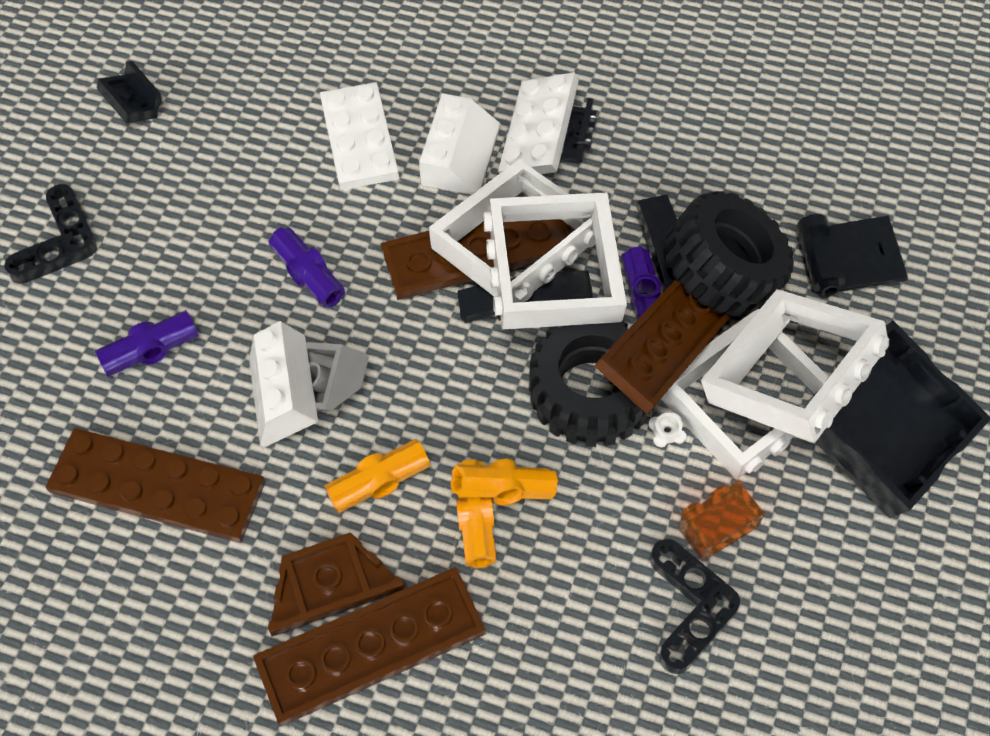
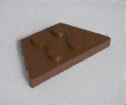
(327, 582)

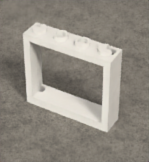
(469, 214)
(555, 312)
(808, 423)
(707, 431)

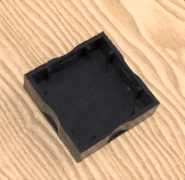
(901, 426)

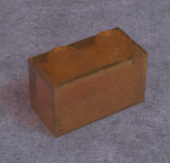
(720, 520)

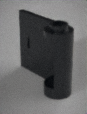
(849, 253)

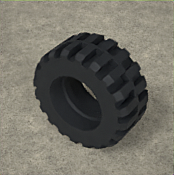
(728, 253)
(565, 410)

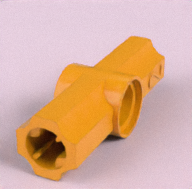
(377, 475)
(503, 482)
(476, 524)

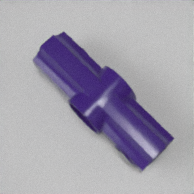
(306, 267)
(640, 279)
(146, 343)

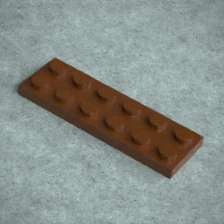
(420, 269)
(660, 346)
(156, 485)
(368, 646)

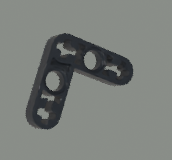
(65, 243)
(702, 597)

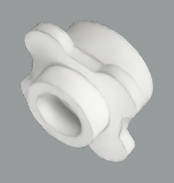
(670, 421)

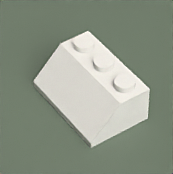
(458, 146)
(281, 383)

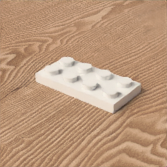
(540, 122)
(359, 136)

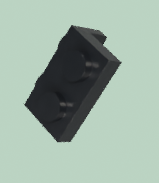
(131, 94)
(577, 135)

